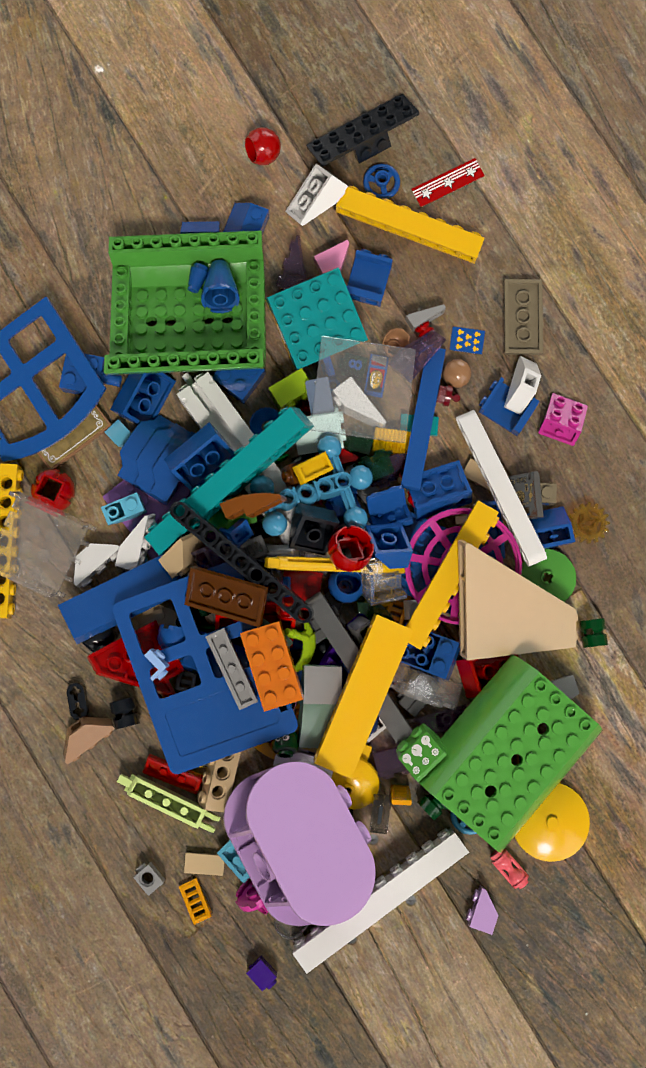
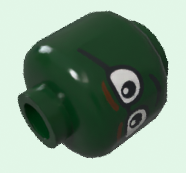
(286, 745)

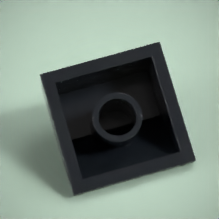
(312, 528)

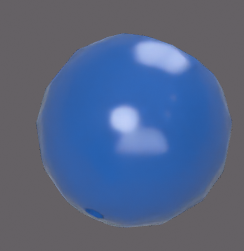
(353, 585)

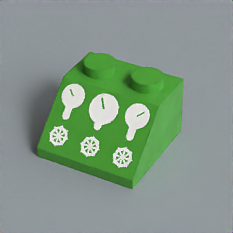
(421, 751)

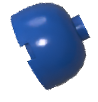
(170, 636)

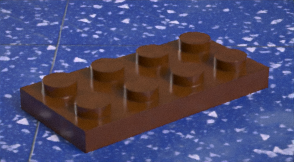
(226, 596)

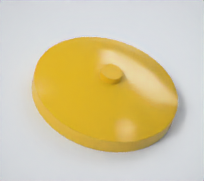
(556, 826)

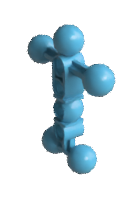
(359, 478)

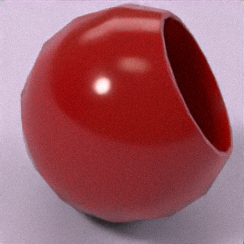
(262, 146)

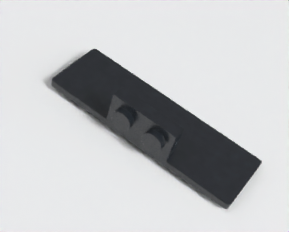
(365, 134)

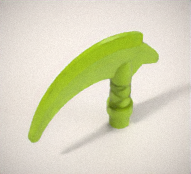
(309, 643)

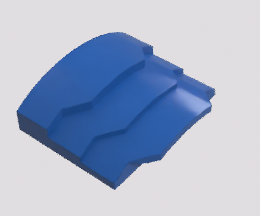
(145, 455)

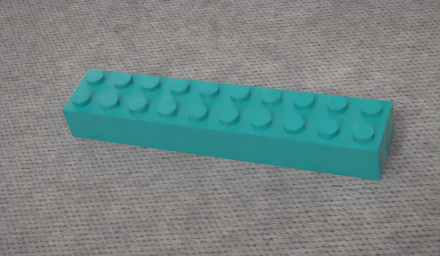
(233, 475)

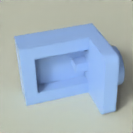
(157, 658)

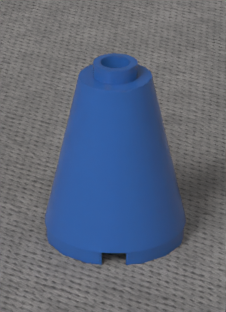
(220, 288)

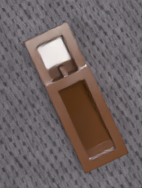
(251, 504)

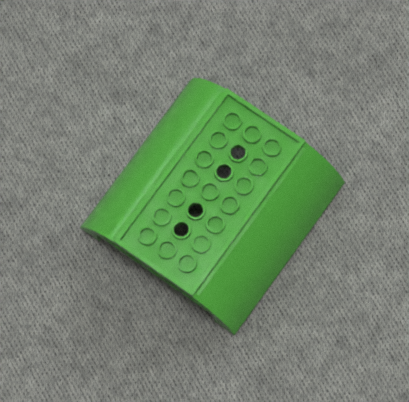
(152, 285)

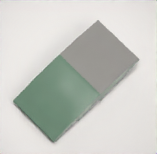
(321, 691)

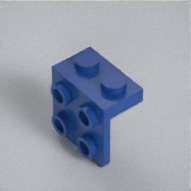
(389, 507)

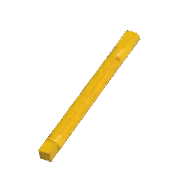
(311, 564)

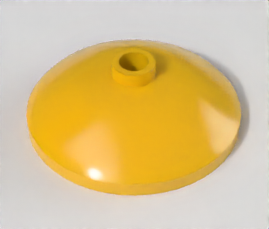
(362, 784)

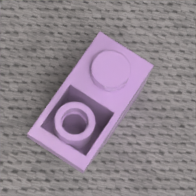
(483, 913)

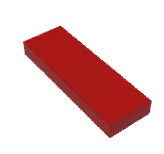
(159, 769)

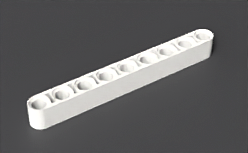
(501, 488)

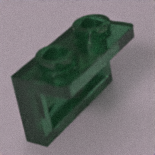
(379, 464)

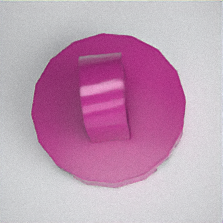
(249, 899)

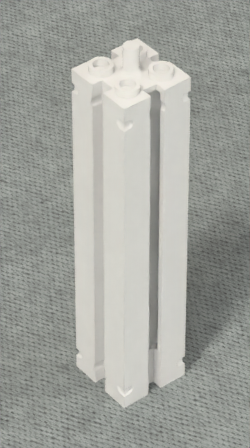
(208, 404)

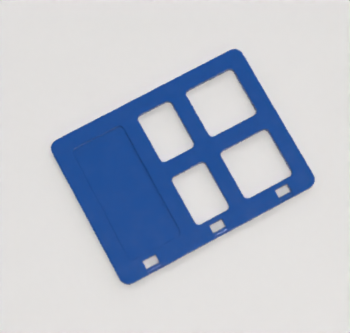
(205, 719)

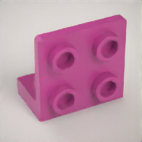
(563, 419)

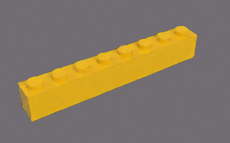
(410, 224)
(447, 576)

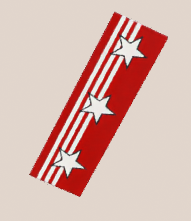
(448, 182)

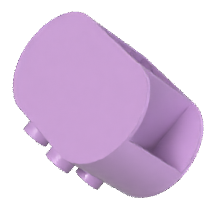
(301, 845)

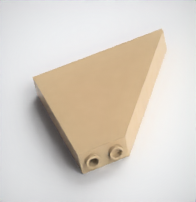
(507, 612)

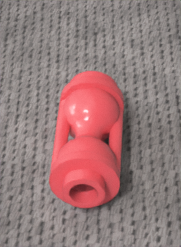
(503, 861)

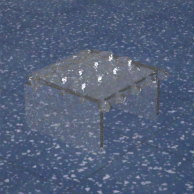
(40, 545)

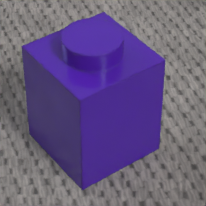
(262, 974)

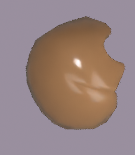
(396, 337)
(457, 373)

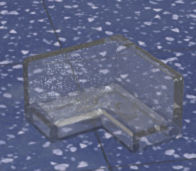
(381, 587)

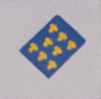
(467, 340)

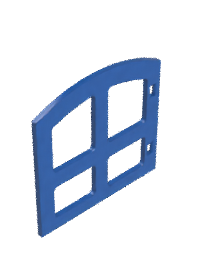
(23, 376)

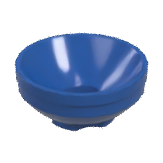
(261, 416)

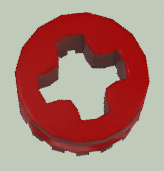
(422, 330)

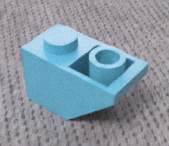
(124, 509)

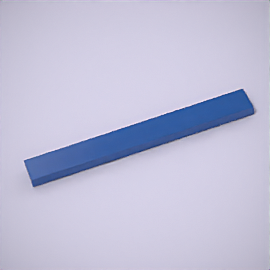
(422, 421)

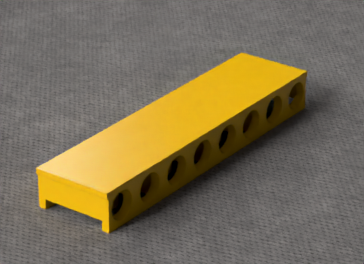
(362, 696)

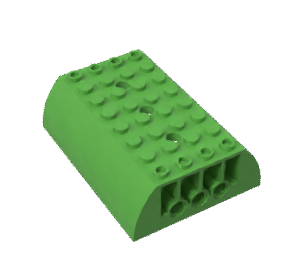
(490, 732)

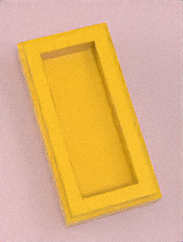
(313, 468)

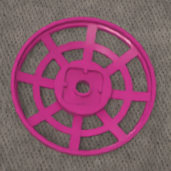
(441, 535)

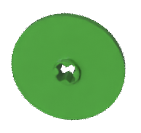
(561, 570)

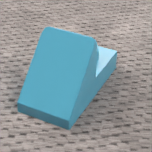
(231, 858)

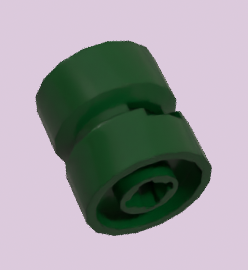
(596, 639)
(431, 806)

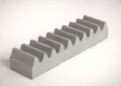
(232, 668)

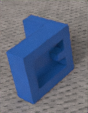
(239, 532)

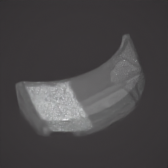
(426, 687)

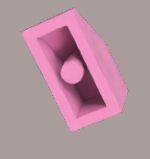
(332, 258)

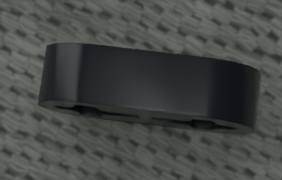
(82, 699)

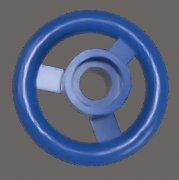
(382, 174)

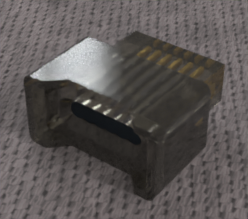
(380, 814)

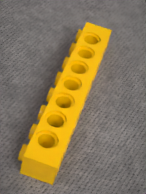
(14, 473)

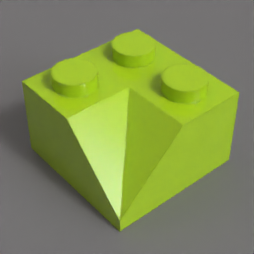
(289, 390)

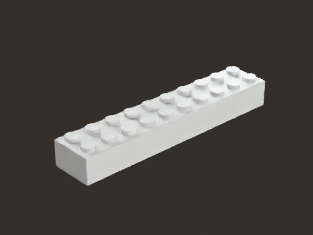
(386, 895)

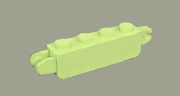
(167, 801)

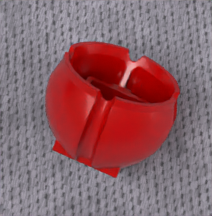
(65, 493)
(359, 544)

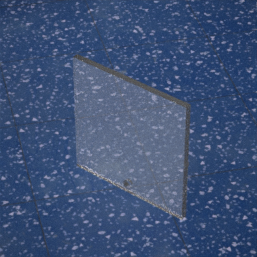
(363, 389)

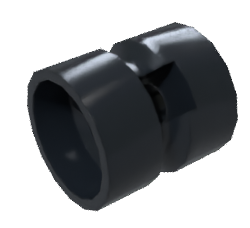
(124, 713)

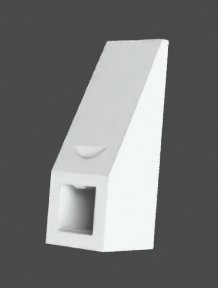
(135, 547)

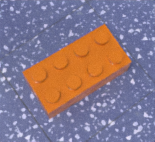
(272, 665)

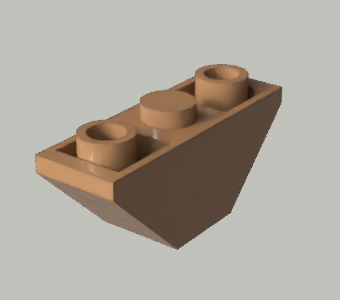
(84, 736)

